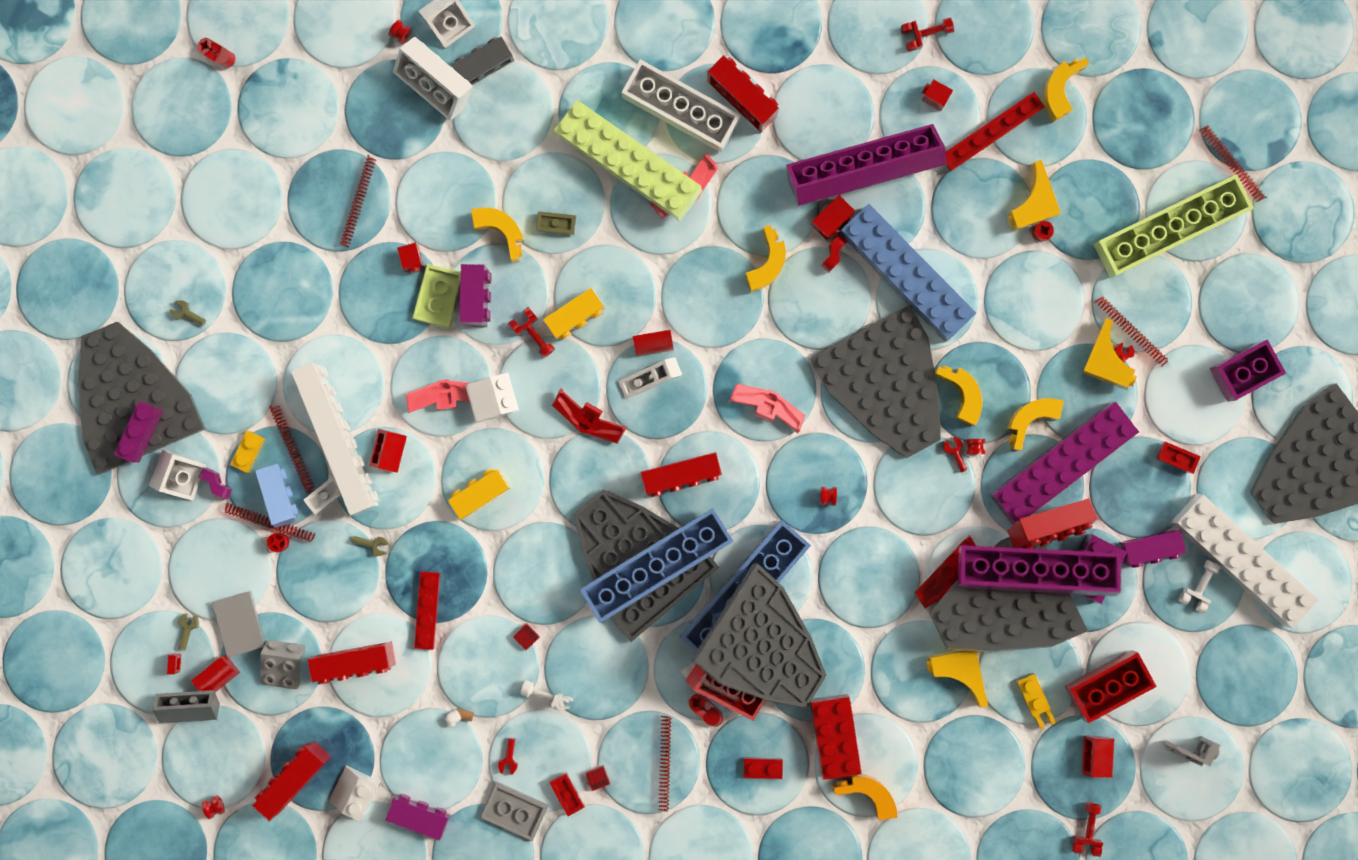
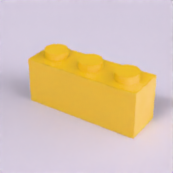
(574, 314)
(478, 493)

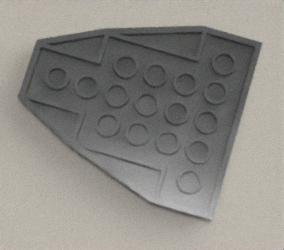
(113, 377)
(886, 381)
(1313, 462)
(615, 531)
(1005, 618)
(762, 645)

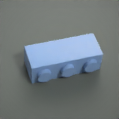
(277, 495)

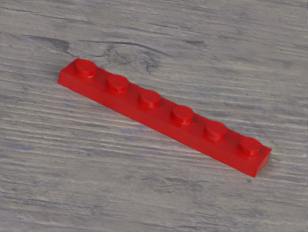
(993, 131)

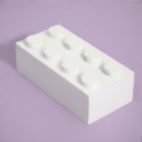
(432, 78)

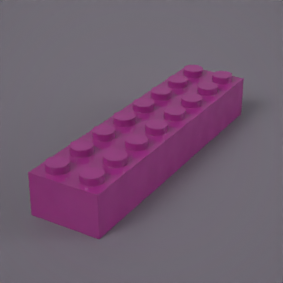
(866, 164)
(1064, 463)
(1039, 570)

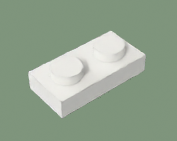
(323, 496)

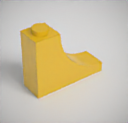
(1040, 203)
(1105, 363)
(961, 666)

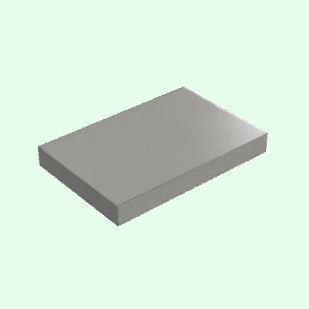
(239, 624)
(514, 811)

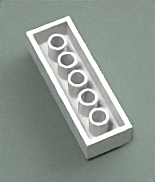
(680, 106)

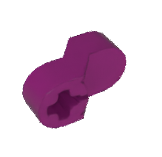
(215, 483)

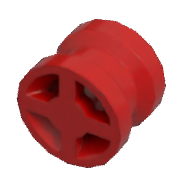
(400, 31)
(1039, 234)
(975, 446)
(828, 496)
(274, 543)
(213, 807)

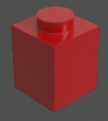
(936, 94)
(410, 258)

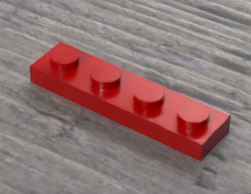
(427, 610)

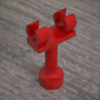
(946, 26)
(545, 349)
(1093, 810)

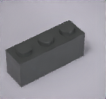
(484, 60)
(186, 706)

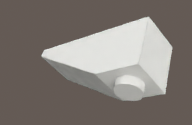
(650, 377)

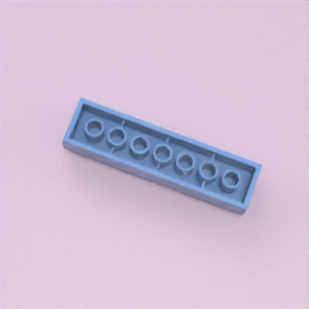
(907, 273)
(775, 554)
(656, 565)

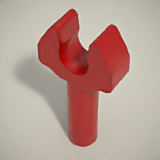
(1123, 357)
(956, 453)
(509, 757)

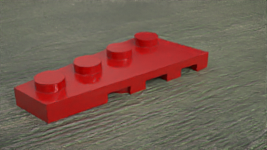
(942, 578)

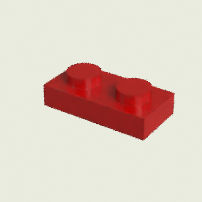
(1178, 457)
(763, 768)
(567, 794)

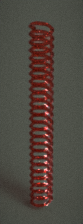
(1223, 150)
(355, 201)
(1132, 330)
(291, 450)
(279, 529)
(667, 763)

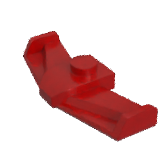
(587, 418)

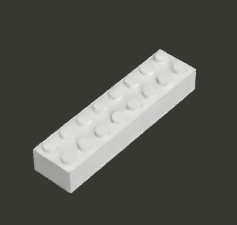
(335, 438)
(1244, 561)

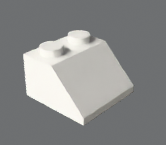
(447, 20)
(491, 397)
(176, 475)
(354, 793)

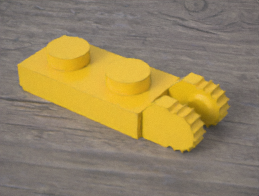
(1035, 699)

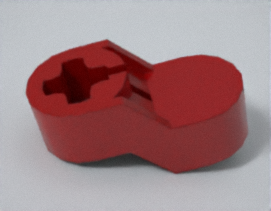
(209, 48)
(834, 248)
(712, 716)

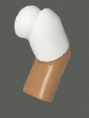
(458, 714)

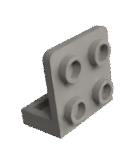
(281, 664)
(1204, 753)

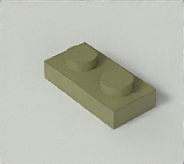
(556, 223)

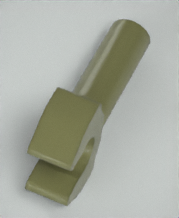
(187, 313)
(371, 544)
(187, 629)

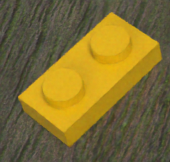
(247, 451)

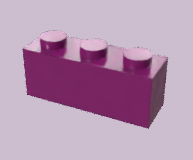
(138, 432)
(1153, 548)
(418, 816)

